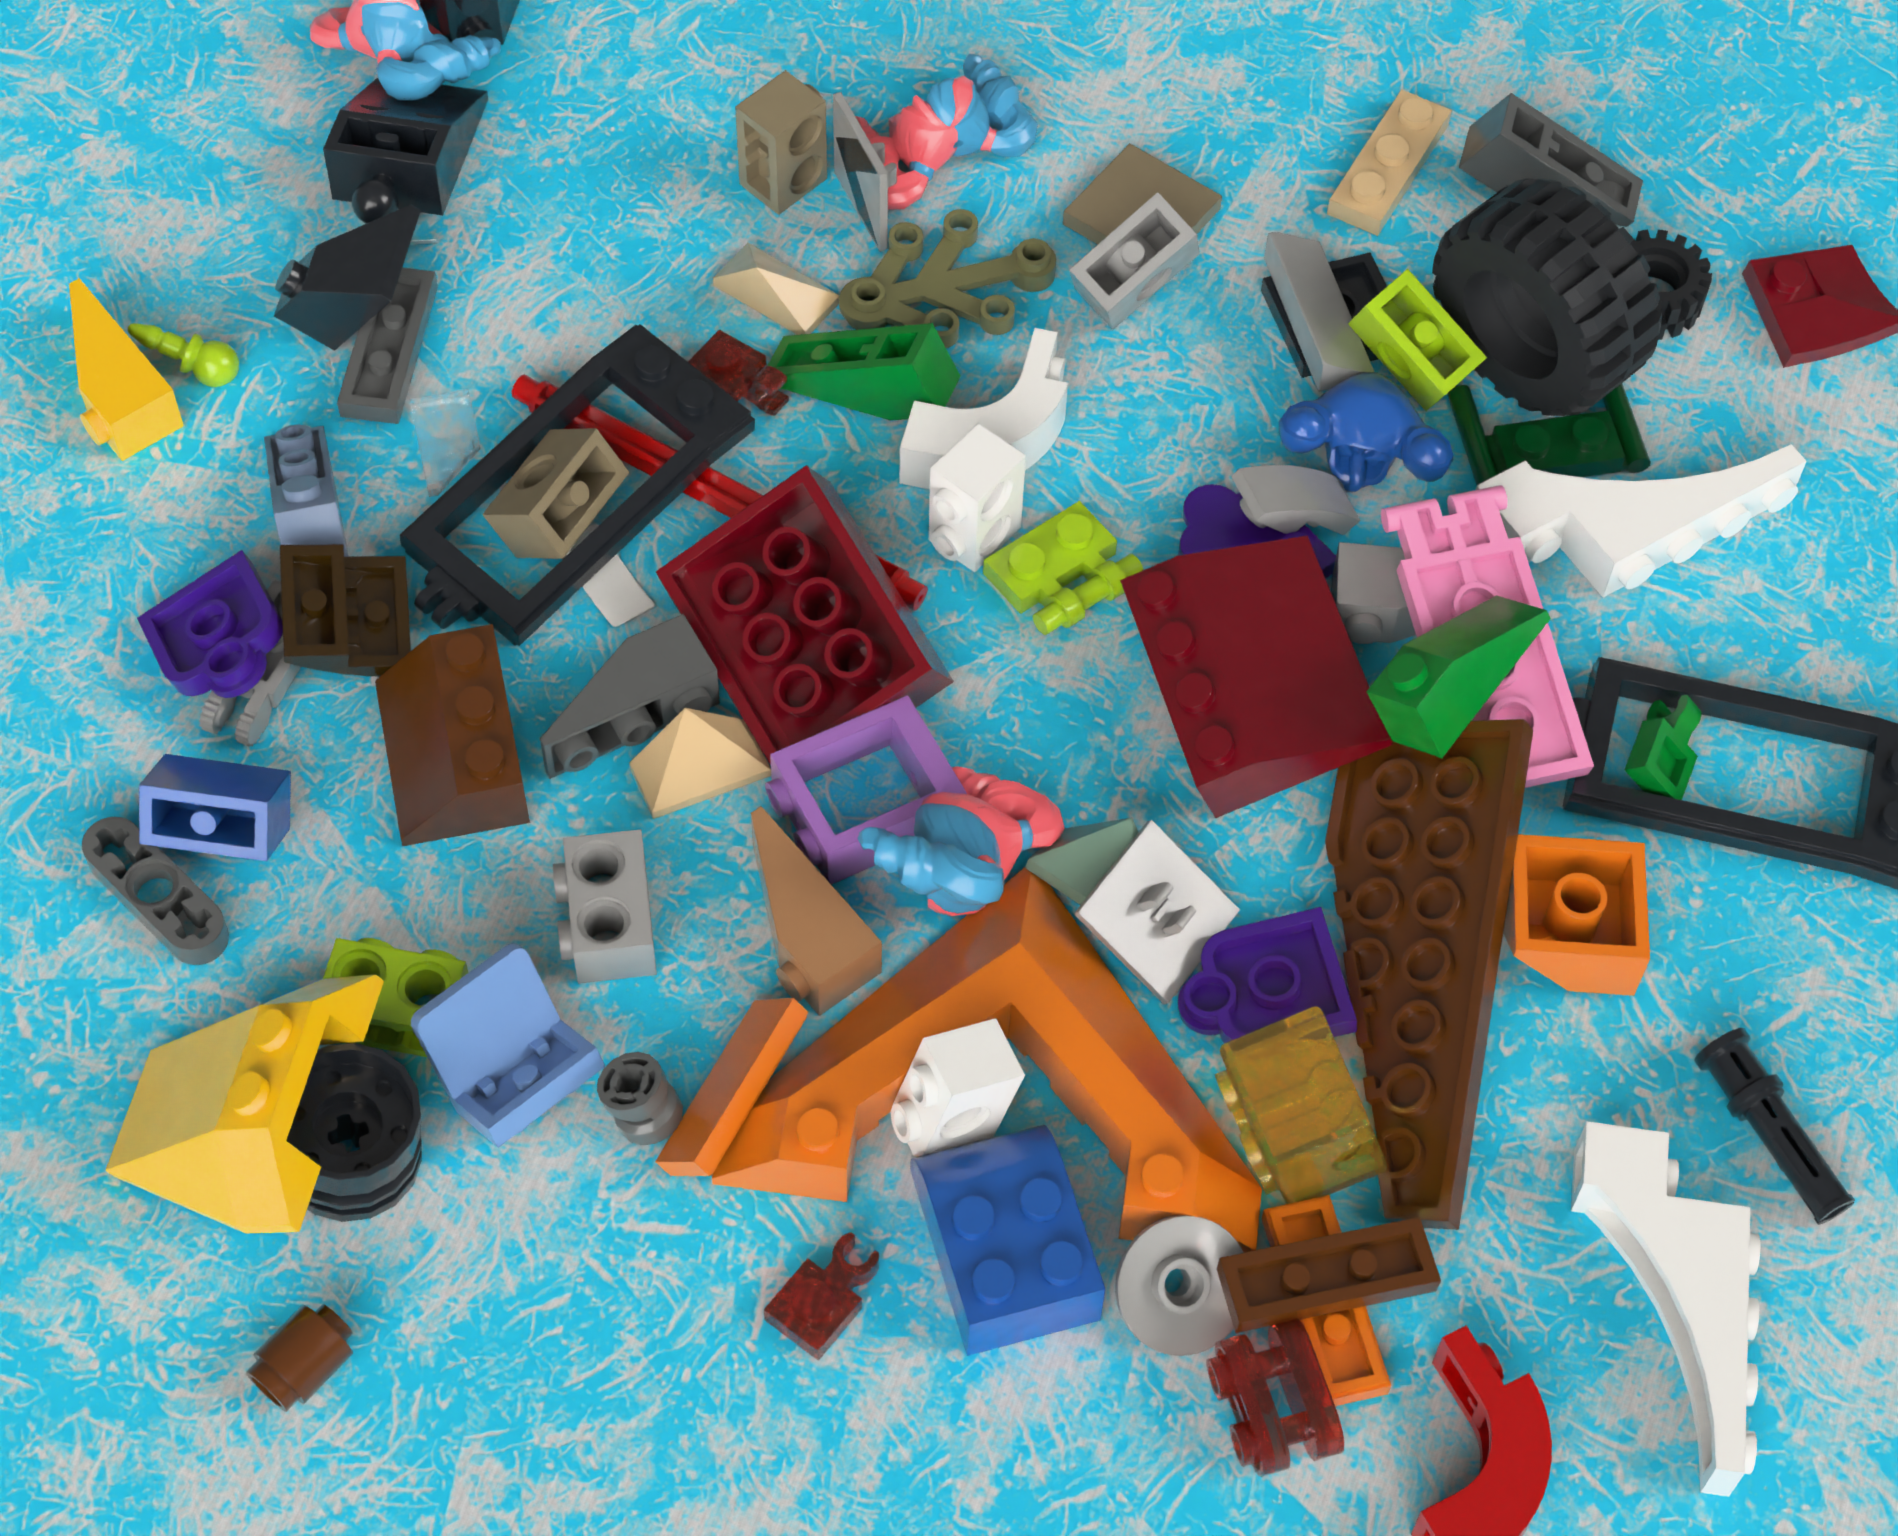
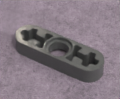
(160, 916)

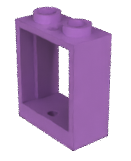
(890, 725)

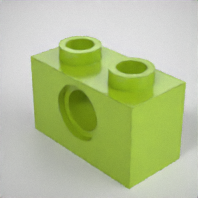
(1417, 340)

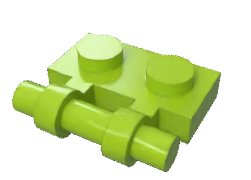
(1053, 556)

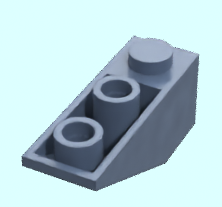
(303, 487)

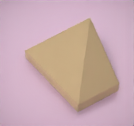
(776, 290)
(697, 760)

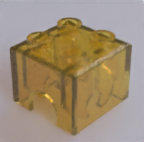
(1298, 1109)

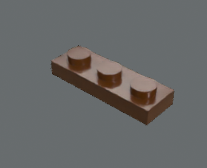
(1328, 1274)

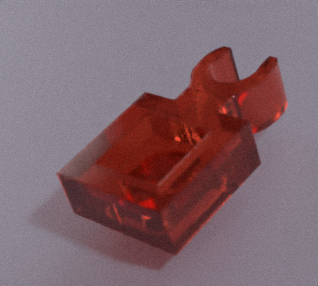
(819, 1302)

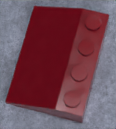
(801, 616)
(1254, 668)

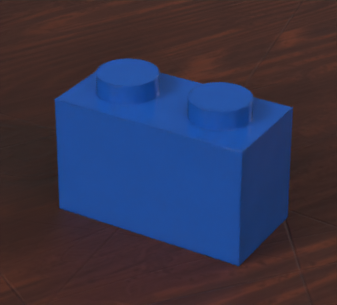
(214, 807)

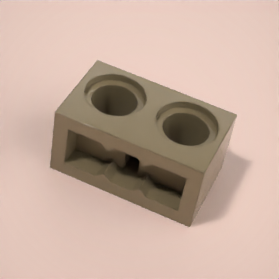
(782, 141)

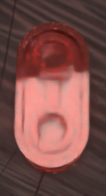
(1259, 1433)

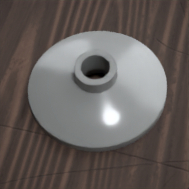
(1196, 1312)

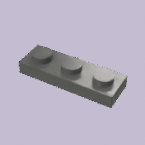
(388, 351)

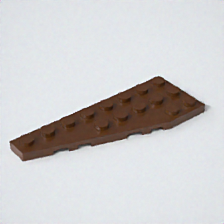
(1423, 907)

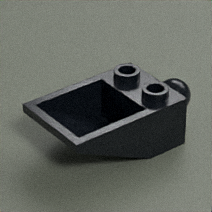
(401, 151)

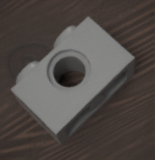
(1135, 261)

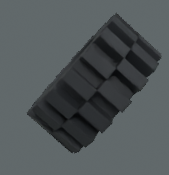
(1682, 271)

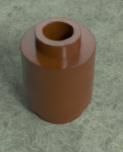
(301, 1356)

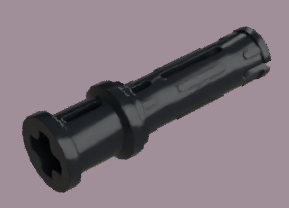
(1758, 1099)

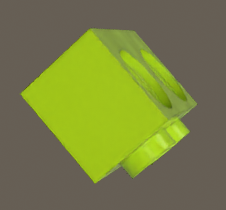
(405, 978)

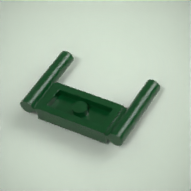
(1558, 445)

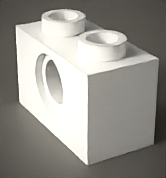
(956, 1089)

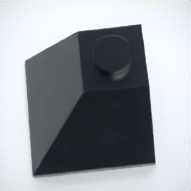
(346, 278)

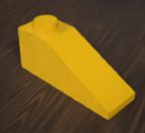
(120, 388)

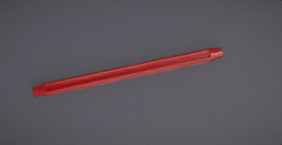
(710, 487)

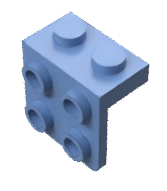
(503, 1046)

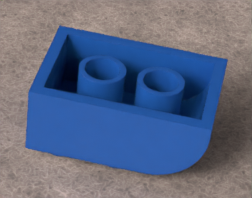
(1009, 1239)

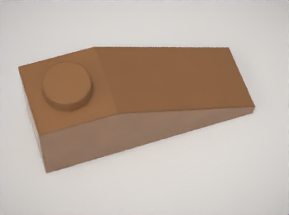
(816, 934)

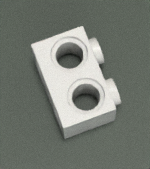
(976, 497)

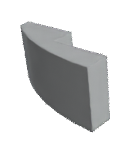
(1292, 496)

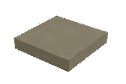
(1128, 185)

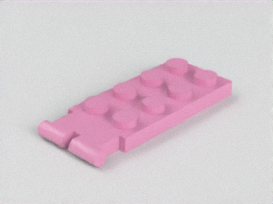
(1464, 562)

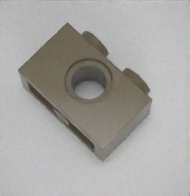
(556, 493)

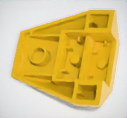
(221, 1103)

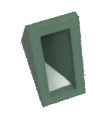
(1082, 856)

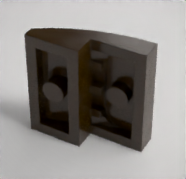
(343, 610)

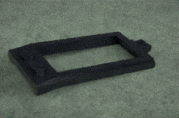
(658, 382)
(1875, 842)

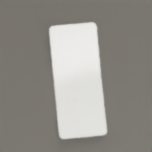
(615, 590)

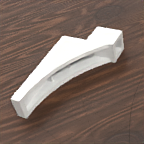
(1631, 528)
(1696, 1273)

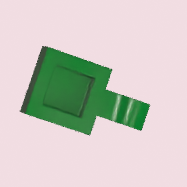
(1661, 753)

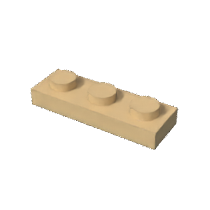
(1389, 162)

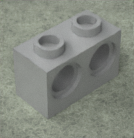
(607, 906)

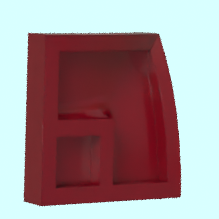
(1819, 304)

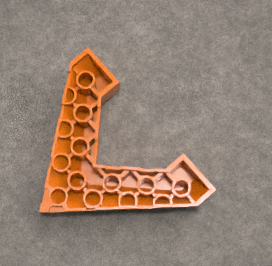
(1053, 1002)

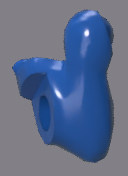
(1364, 431)

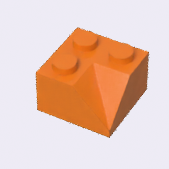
(1580, 912)

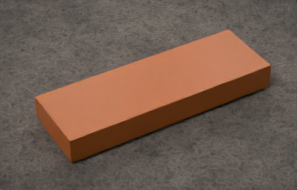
(732, 1087)
(1340, 1339)

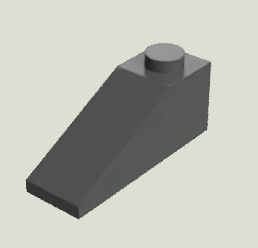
(1522, 143)

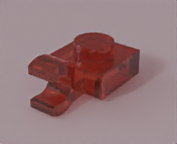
(741, 372)

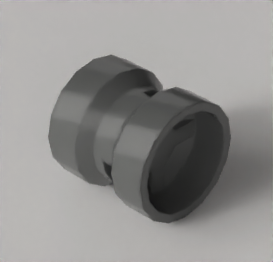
(640, 1098)

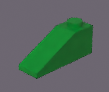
(869, 368)
(1451, 672)

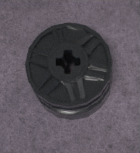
(375, 1103)

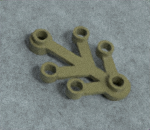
(880, 300)

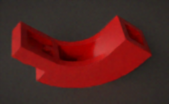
(1511, 1441)

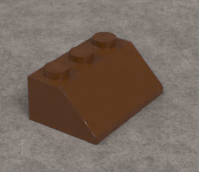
(451, 738)

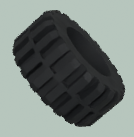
(1548, 296)

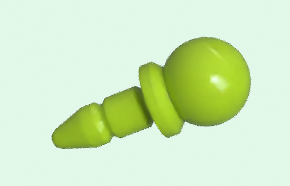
(211, 362)

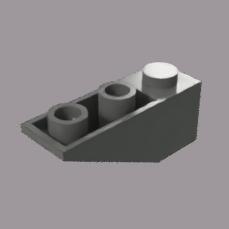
(633, 696)

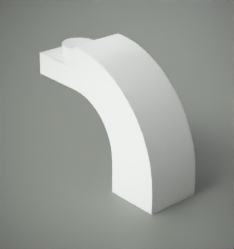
(1024, 418)

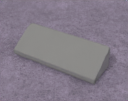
(1315, 309)

